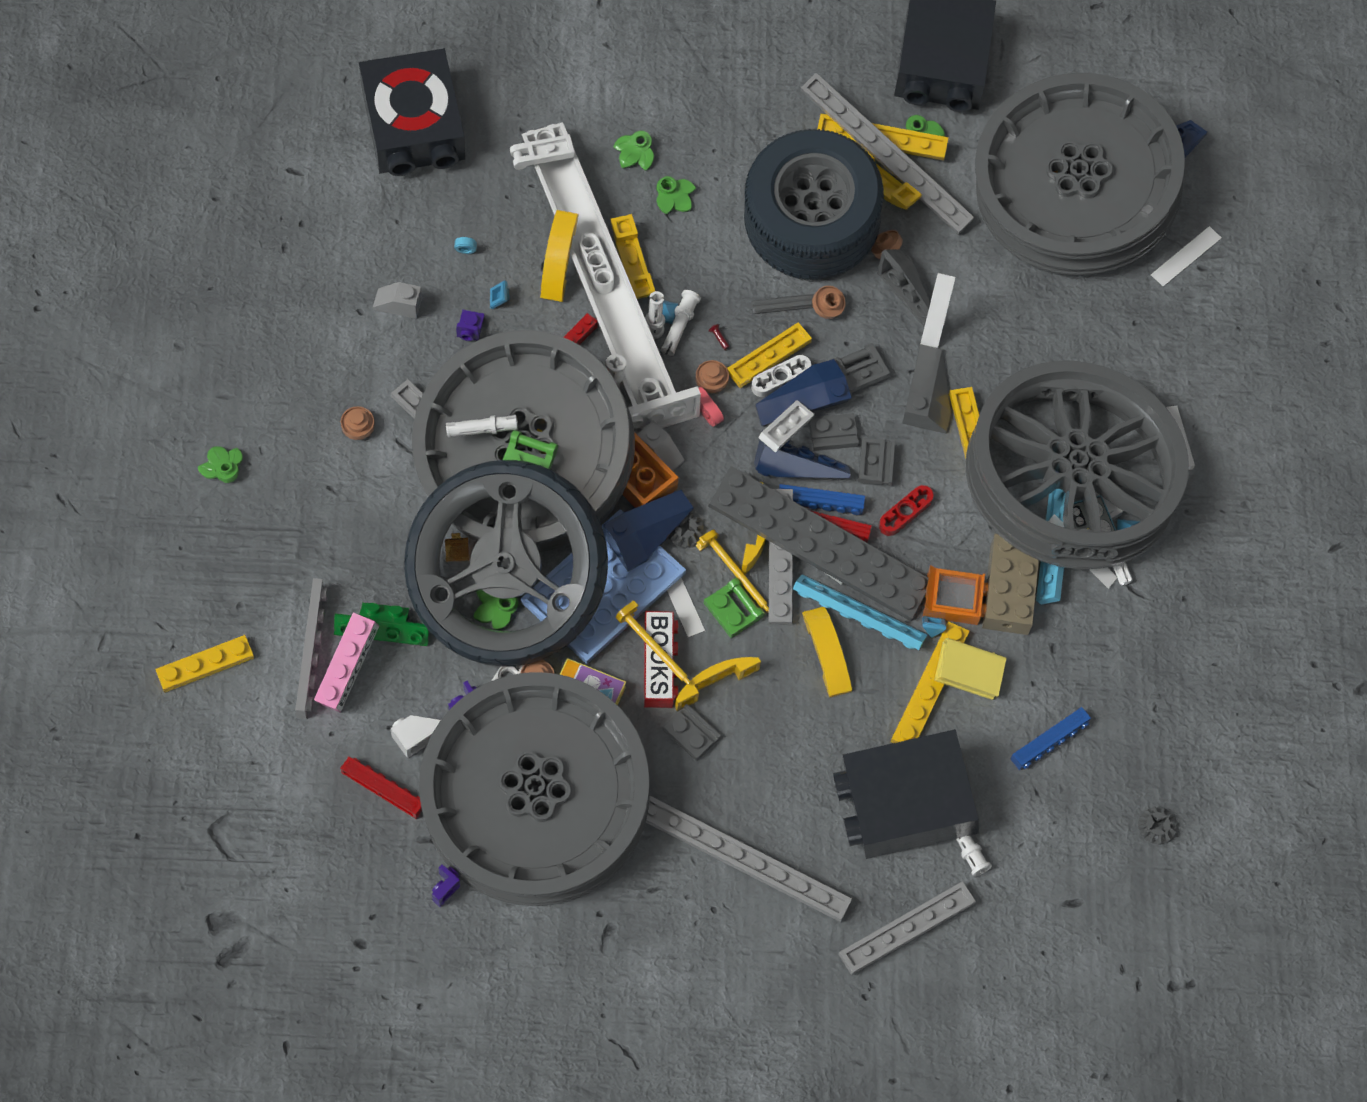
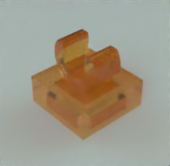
(456, 548)

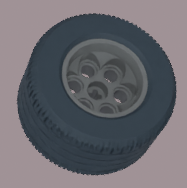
(807, 240)

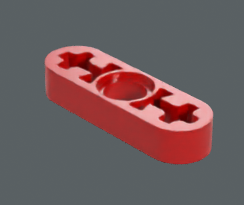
(903, 520)

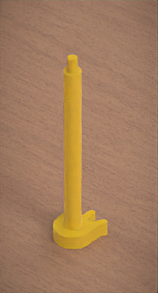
(710, 539)
(626, 614)

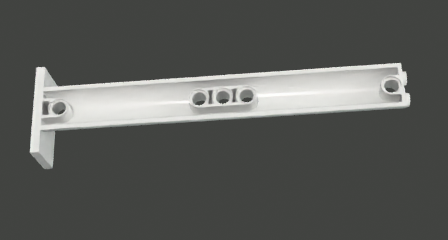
(613, 301)

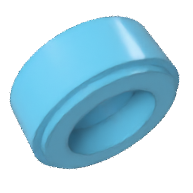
(465, 245)

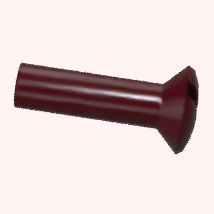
(715, 329)

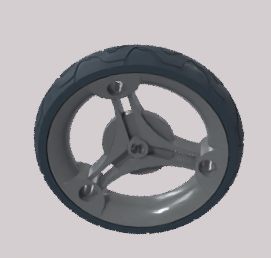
(425, 545)

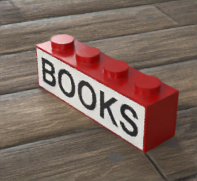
(657, 675)

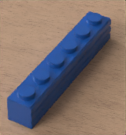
(827, 500)
(1055, 735)

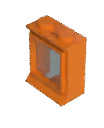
(955, 596)

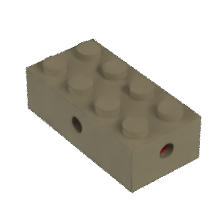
(1010, 589)

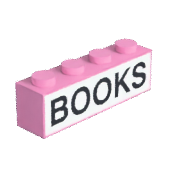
(346, 662)

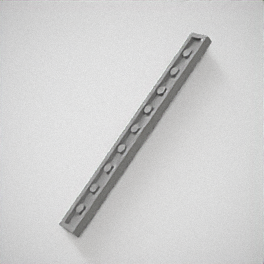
(886, 153)
(747, 859)

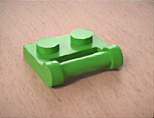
(514, 454)
(728, 613)

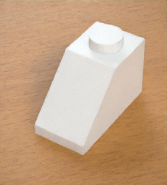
(413, 733)

